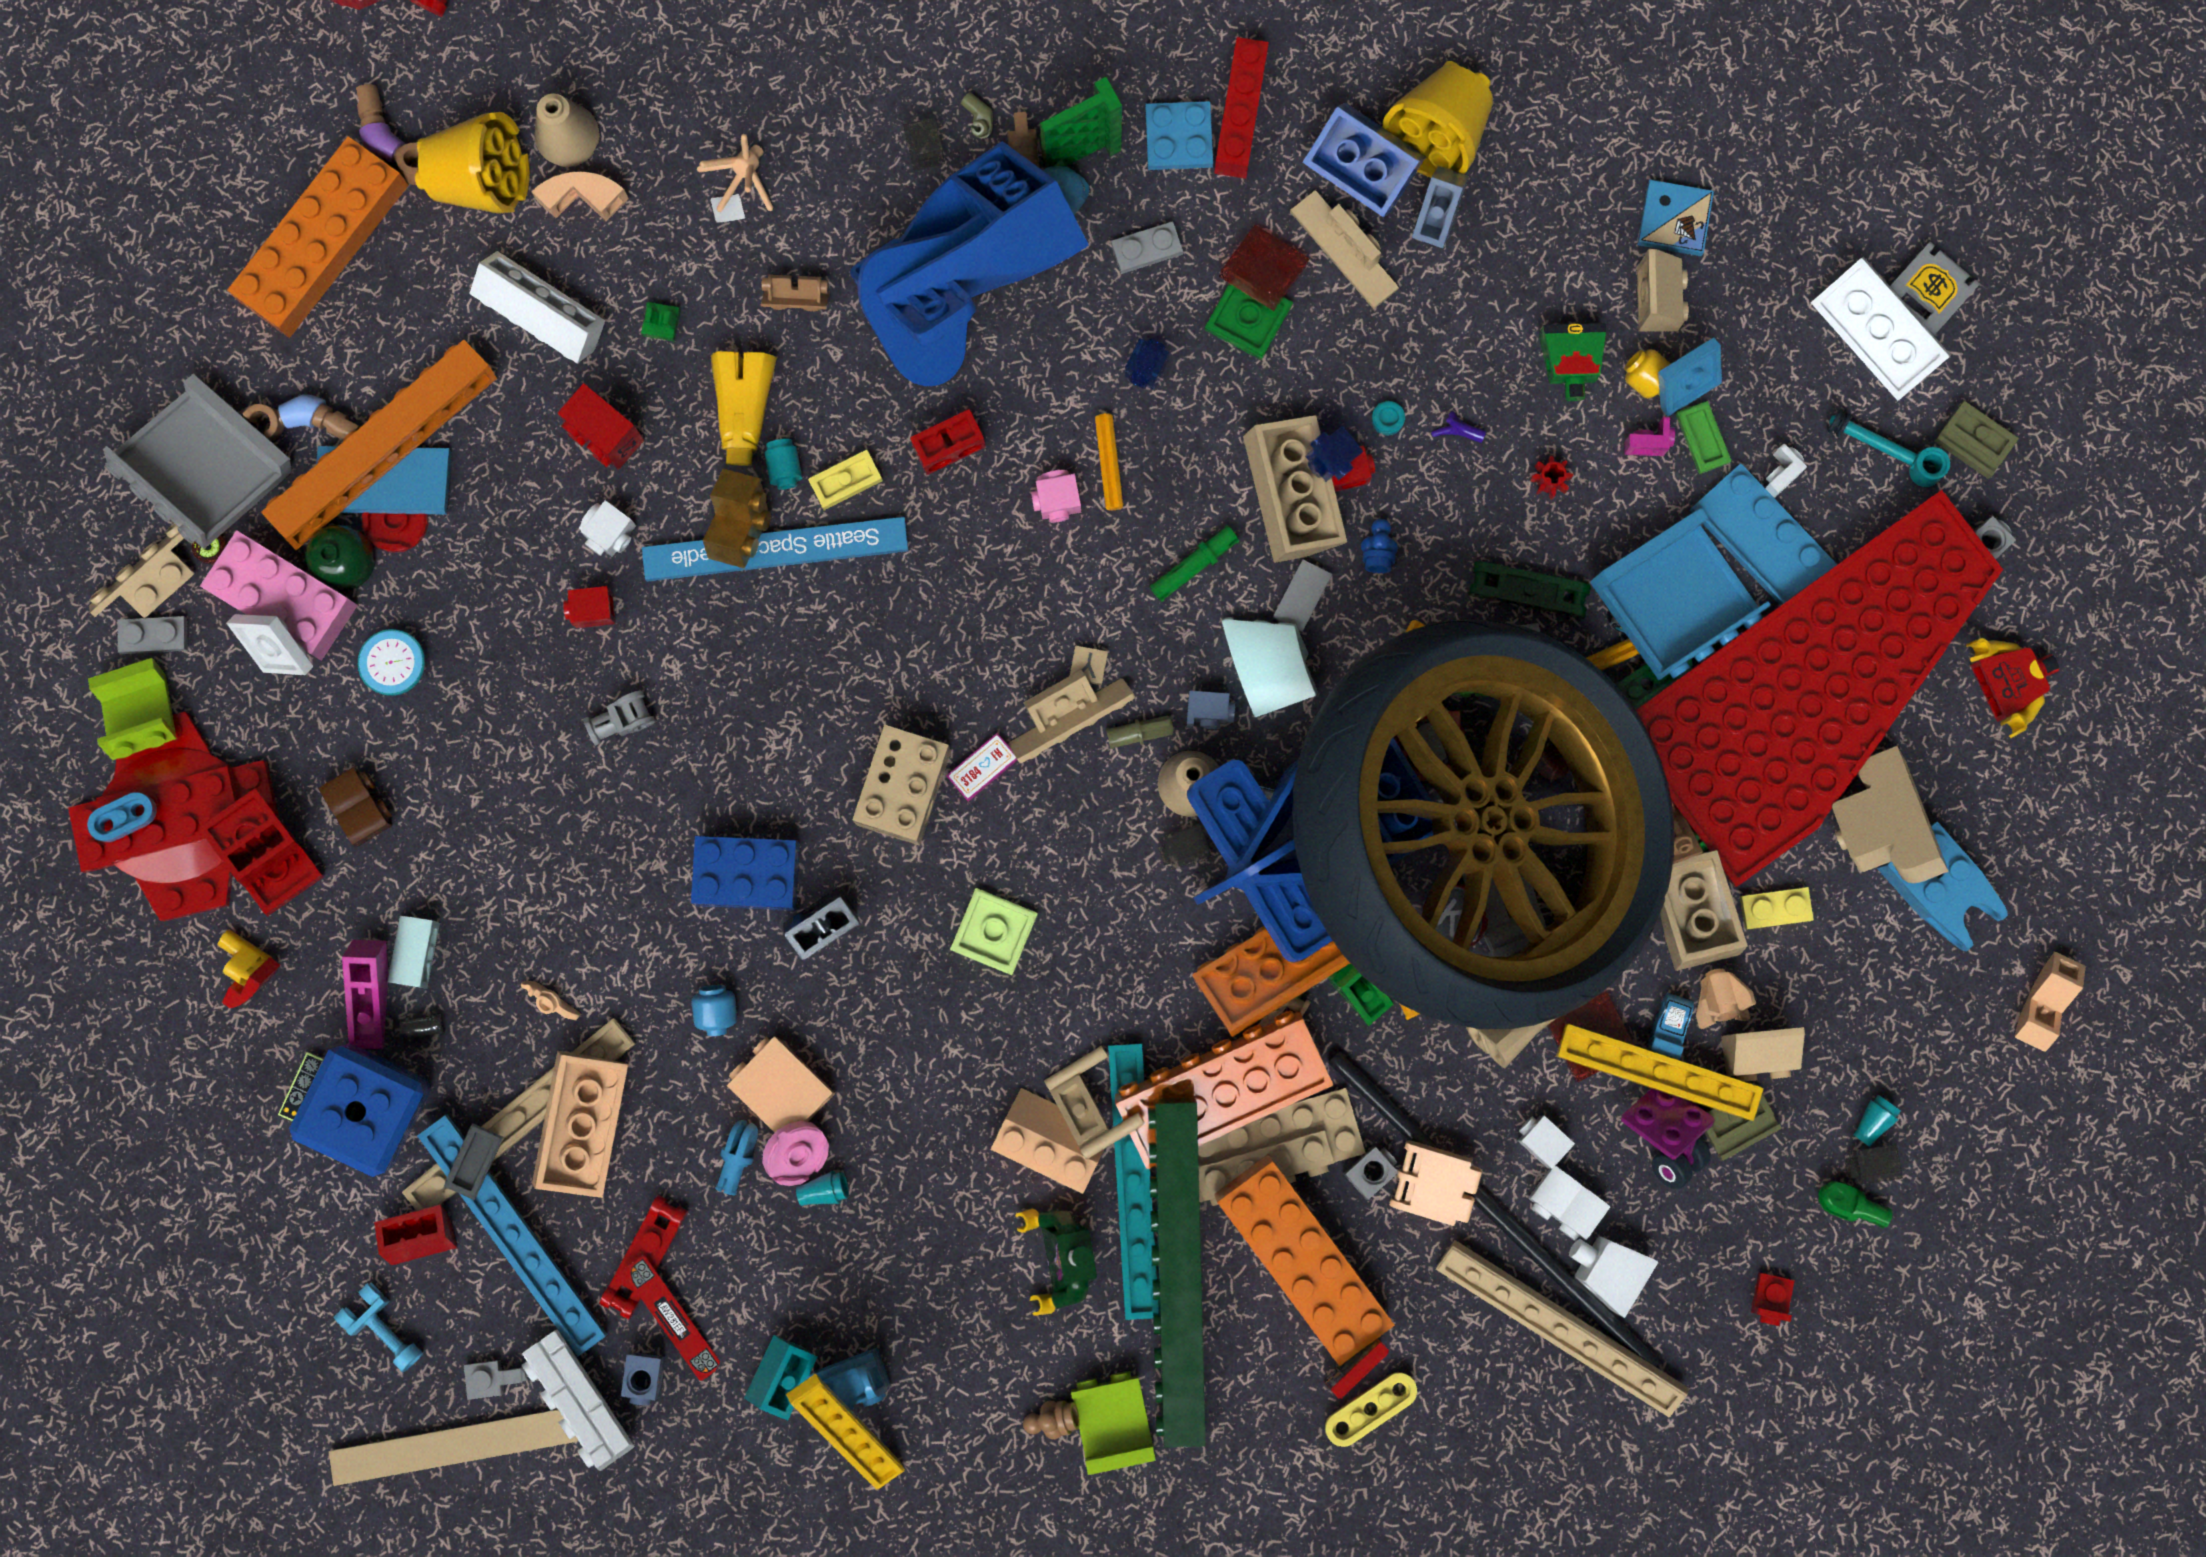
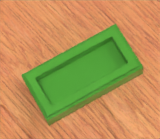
(1703, 437)

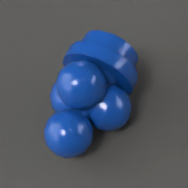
(1379, 549)

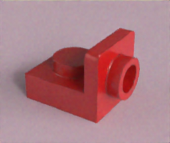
(1772, 1299)

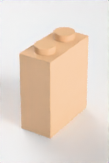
(779, 1085)

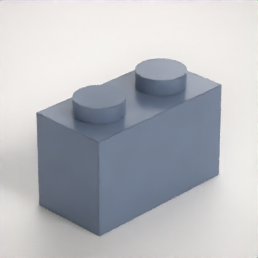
(1440, 206)

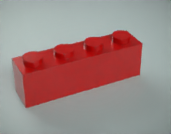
(1241, 107)

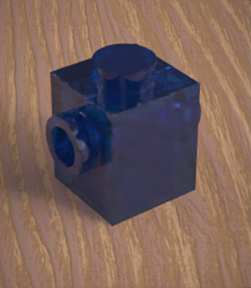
(1147, 363)
(1333, 454)

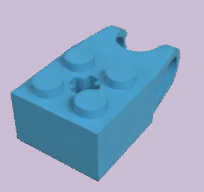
(1949, 895)
(857, 1378)

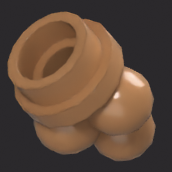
(1054, 1419)

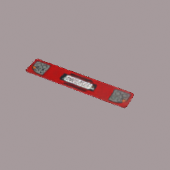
(671, 1317)

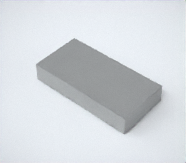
(1302, 595)

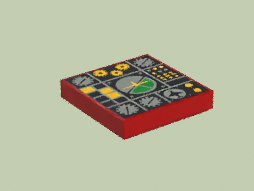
(1356, 1368)

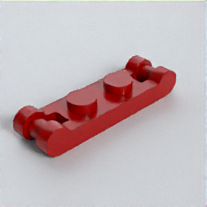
(650, 1242)

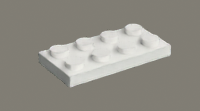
(1880, 328)

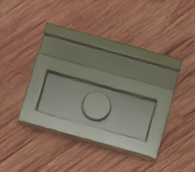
(1976, 439)
(1734, 1134)

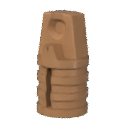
(1022, 139)

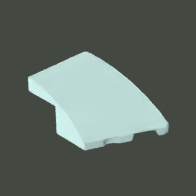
(1269, 663)

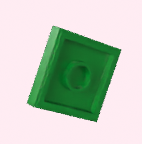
(1246, 321)

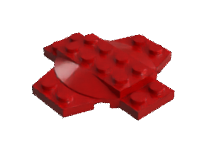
(171, 855)

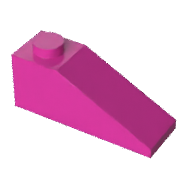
(366, 992)

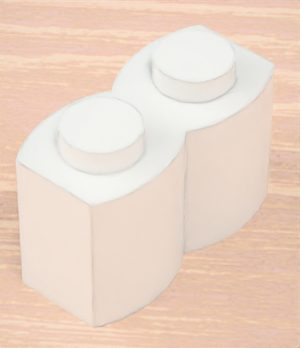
(1568, 1203)

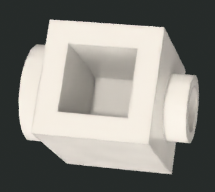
(606, 529)

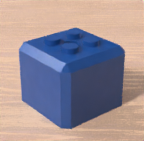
(391, 1102)

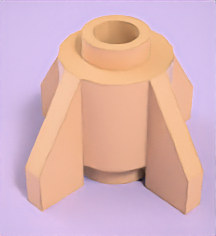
(1723, 999)

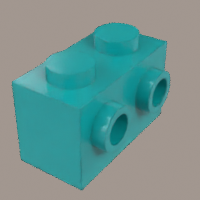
(779, 1372)

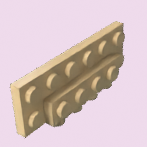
(1296, 1137)

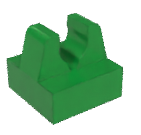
(660, 321)

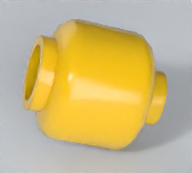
(1643, 372)

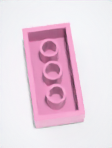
(268, 585)

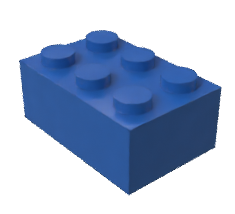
(1364, 159)
(745, 873)

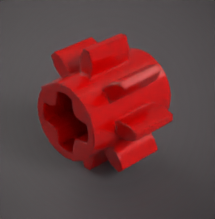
(1544, 483)

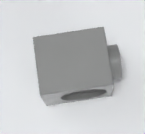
(1998, 532)
(1356, 1175)

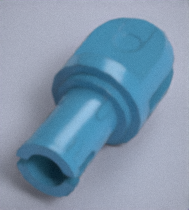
(737, 1155)

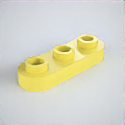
(1387, 1406)

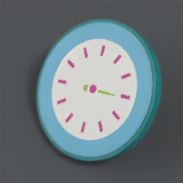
(391, 662)

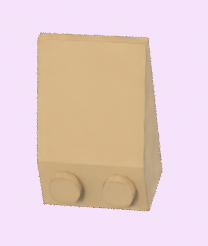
(1700, 914)

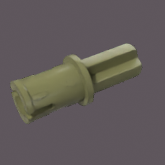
(1139, 731)

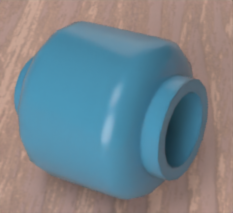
(714, 1009)

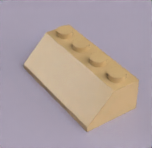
(1295, 504)

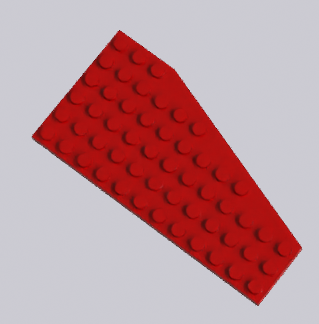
(1803, 697)

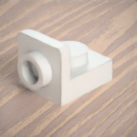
(1781, 477)

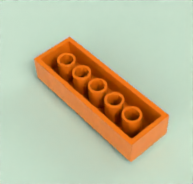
(318, 237)
(1303, 1260)

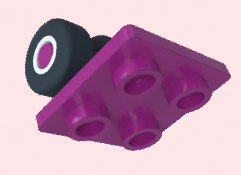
(1675, 1130)

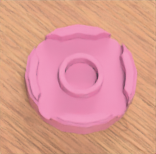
(795, 1153)

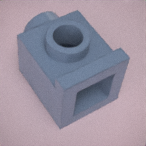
(1209, 709)

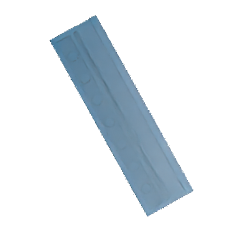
(1763, 535)

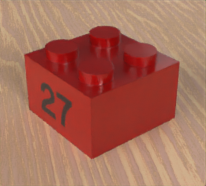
(603, 428)

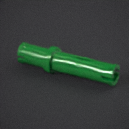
(1194, 563)

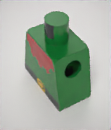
(1573, 355)

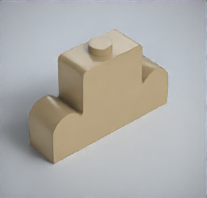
(1889, 821)

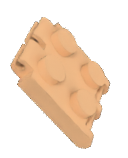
(1437, 1184)

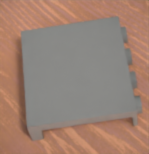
(199, 464)

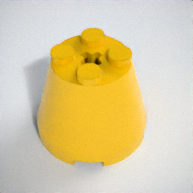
(1443, 118)
(475, 164)

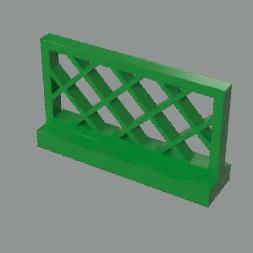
(1083, 128)

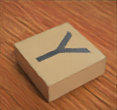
(1091, 662)

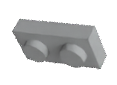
(1146, 247)
(152, 635)

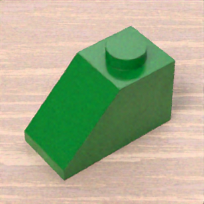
(1360, 994)

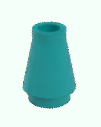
(1876, 1120)
(826, 1189)

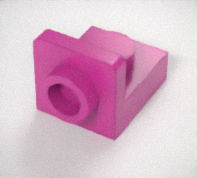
(1646, 443)

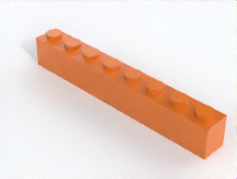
(379, 444)

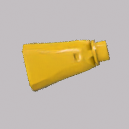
(741, 400)

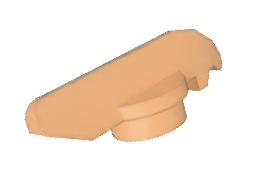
(549, 1001)

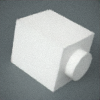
(1544, 1141)

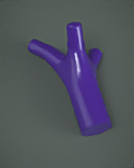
(1460, 428)

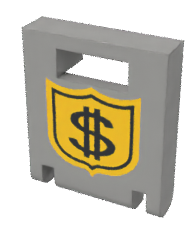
(1936, 285)

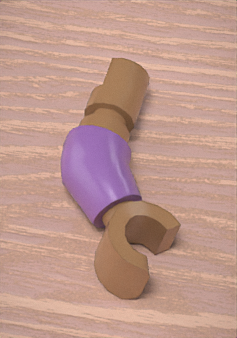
(378, 137)

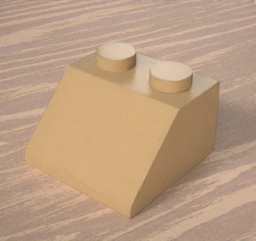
(1661, 292)
(1763, 1052)

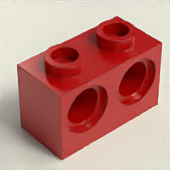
(948, 442)

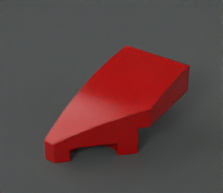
(239, 994)

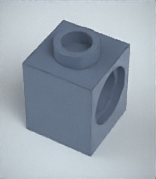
(653, 1366)

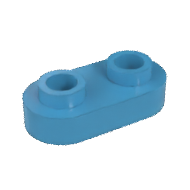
(123, 817)

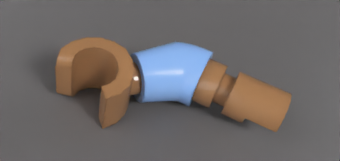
(301, 411)

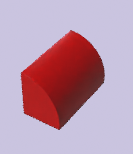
(414, 1235)

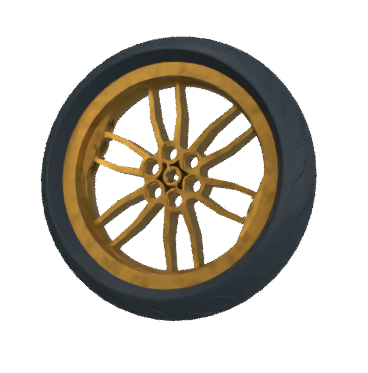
(1616, 780)

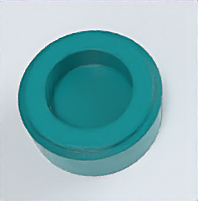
(1388, 418)

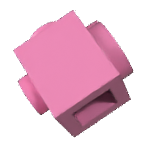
(1056, 495)

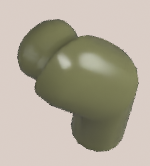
(981, 113)

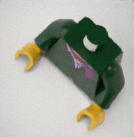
(1068, 1257)

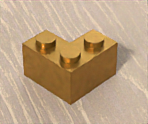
(738, 518)

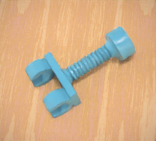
(404, 1354)

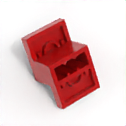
(260, 852)

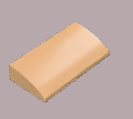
(579, 1124)

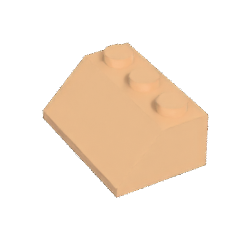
(1042, 1141)

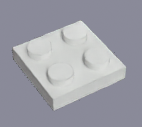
(270, 644)

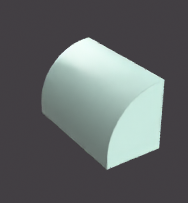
(413, 952)

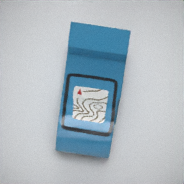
(1670, 1026)

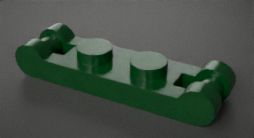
(1530, 589)

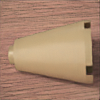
(565, 131)
(1174, 781)

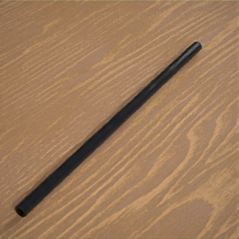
(1499, 1216)

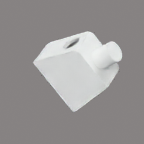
(1612, 1272)

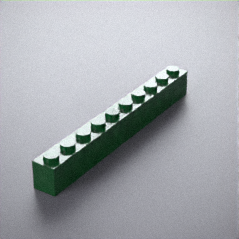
(1179, 1272)

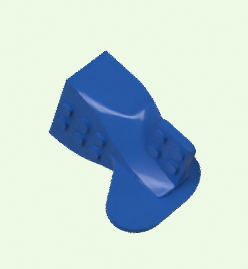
(972, 234)
(1261, 848)

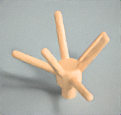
(744, 166)

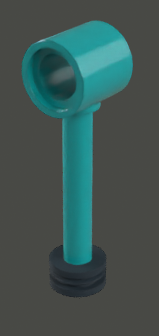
(1841, 423)

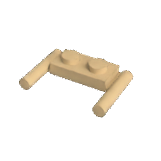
(1082, 1111)

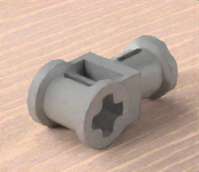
(620, 718)

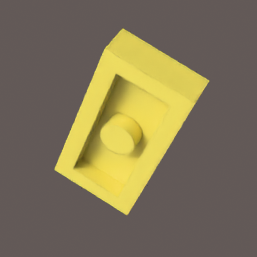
(845, 479)
(1776, 908)

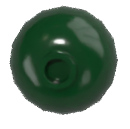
(340, 557)

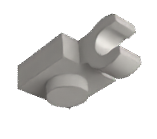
(488, 1379)

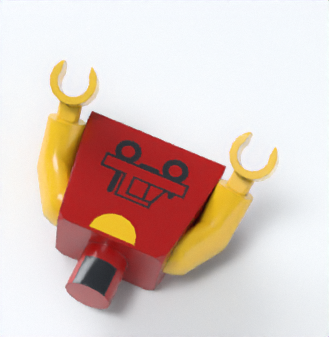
(2012, 680)

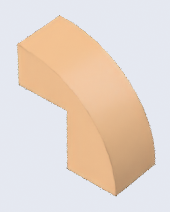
(596, 190)
(2050, 996)

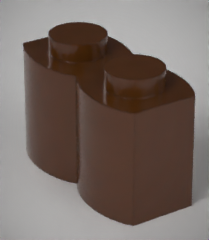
(355, 806)

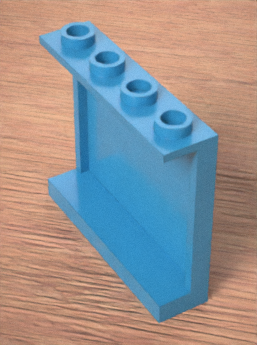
(1677, 597)

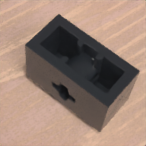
(820, 923)

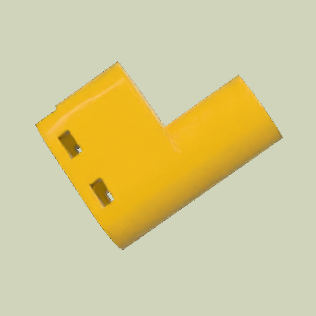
(245, 957)

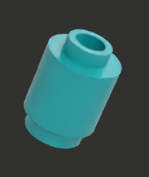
(783, 464)

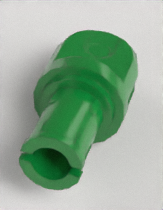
(1851, 1204)

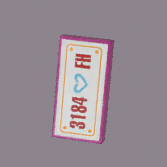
(982, 767)

